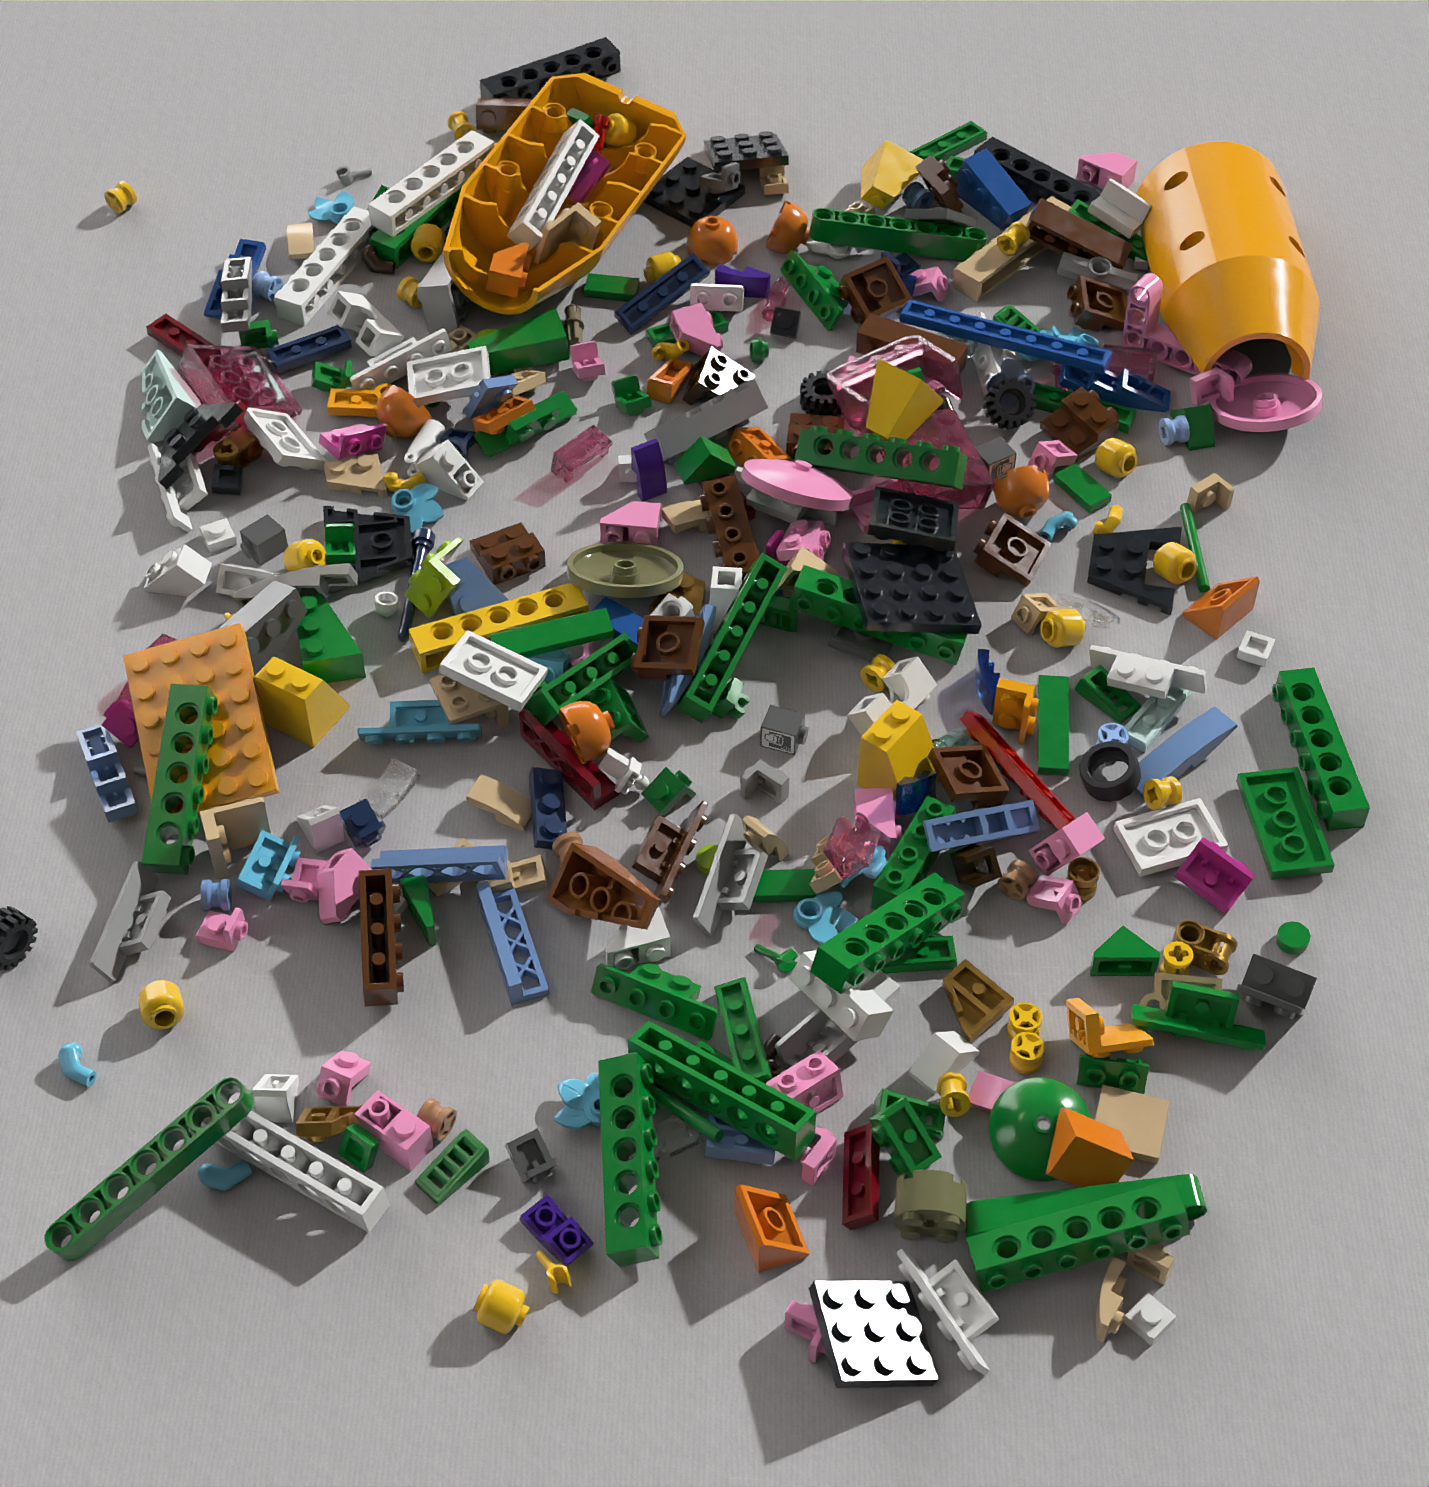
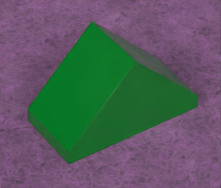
(1200, 426)
(704, 461)
(1124, 956)

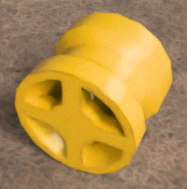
(120, 197)
(408, 292)
(873, 673)
(1162, 792)
(1024, 1014)
(1030, 1045)

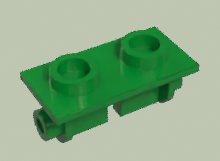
(1118, 1073)

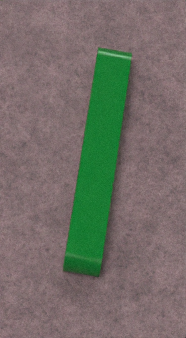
(896, 234)
(133, 1171)
(999, 1212)

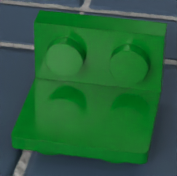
(621, 708)

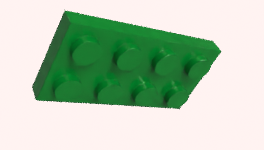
(1285, 823)

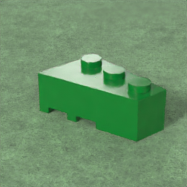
(326, 644)

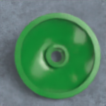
(1014, 1126)

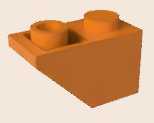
(507, 270)

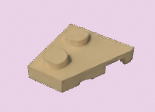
(356, 475)

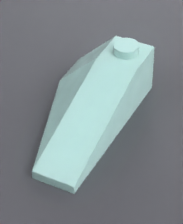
(166, 398)

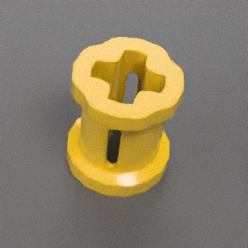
(462, 124)
(1016, 235)
(1182, 960)
(954, 1099)

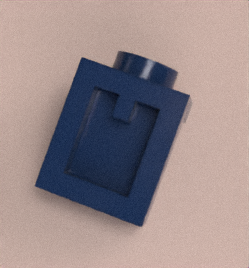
(903, 263)
(460, 439)
(362, 824)

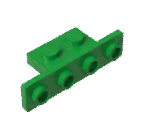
(816, 288)
(545, 416)
(658, 996)
(1200, 1014)

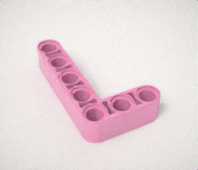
(1144, 331)

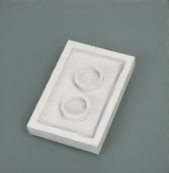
(448, 375)
(283, 439)
(493, 670)
(1167, 835)

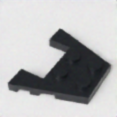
(184, 439)
(380, 542)
(1120, 564)

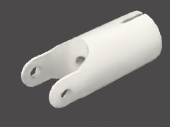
(425, 439)

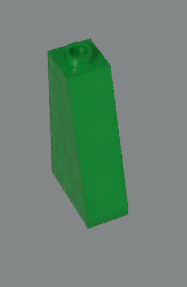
(525, 344)

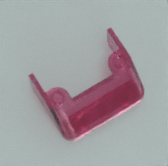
(854, 380)

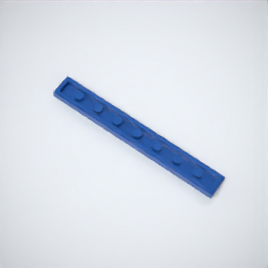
(1006, 337)

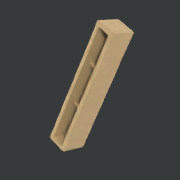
(991, 267)

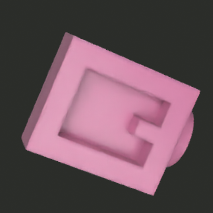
(1051, 455)
(1056, 895)
(223, 930)
(818, 1155)

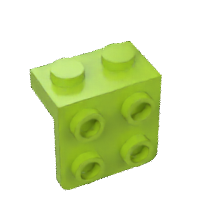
(435, 581)

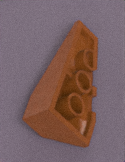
(601, 889)

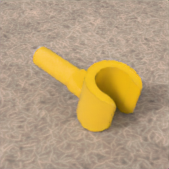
(555, 1273)

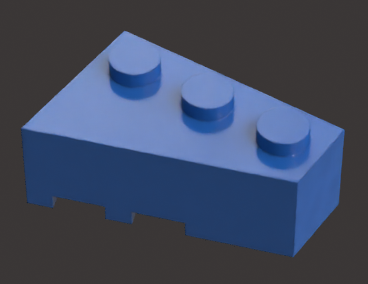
(991, 190)

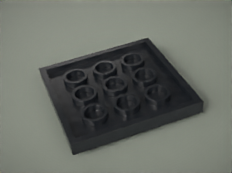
(910, 589)

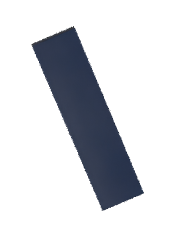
(661, 293)

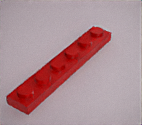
(1017, 770)

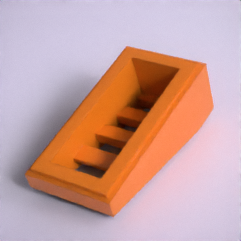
(669, 380)

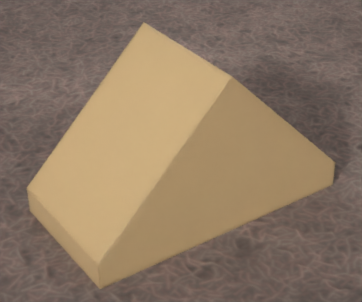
(801, 558)

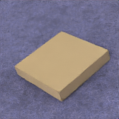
(1138, 1118)

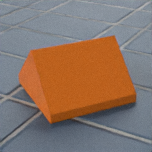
(1223, 605)
(1087, 1151)
(768, 1227)

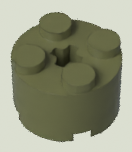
(930, 1206)

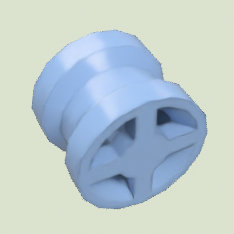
(265, 285)
(1174, 430)
(1112, 732)

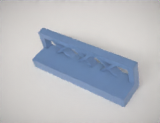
(446, 864)
(506, 947)

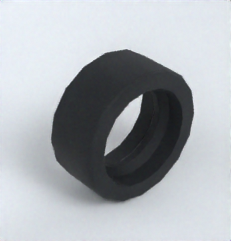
(1104, 753)

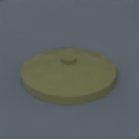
(625, 569)

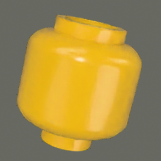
(620, 131)
(428, 242)
(659, 265)
(1116, 457)
(304, 554)
(1174, 563)
(1063, 628)
(161, 1005)
(500, 1306)

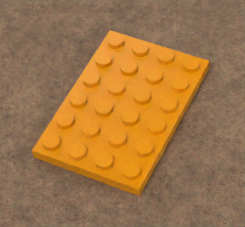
(240, 748)

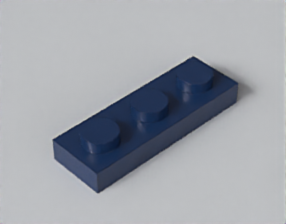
(309, 348)
(547, 806)

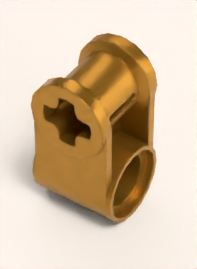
(238, 449)
(1206, 946)

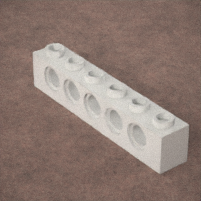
(429, 184)
(553, 184)
(325, 268)
(306, 1170)

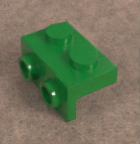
(904, 1138)

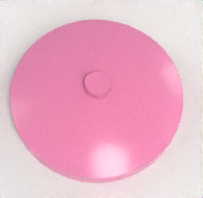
(1269, 403)
(797, 484)

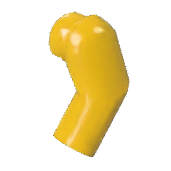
(669, 350)
(394, 483)
(1113, 520)

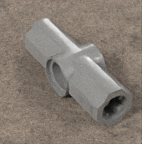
(1097, 269)

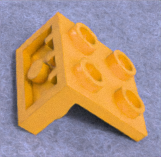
(1091, 1035)

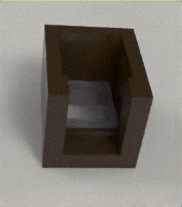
(975, 865)

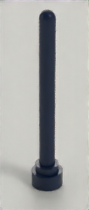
(422, 542)

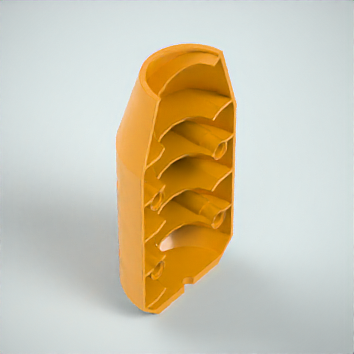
(509, 172)
(1228, 254)

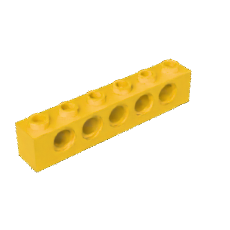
(436, 639)

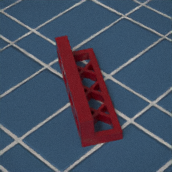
(557, 751)

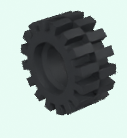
(816, 403)
(994, 408)
(15, 936)

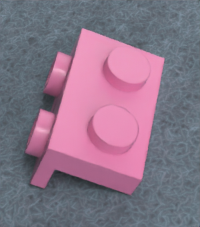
(806, 534)

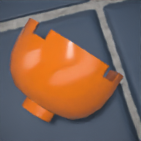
(788, 229)
(712, 240)
(400, 413)
(1022, 491)
(587, 728)

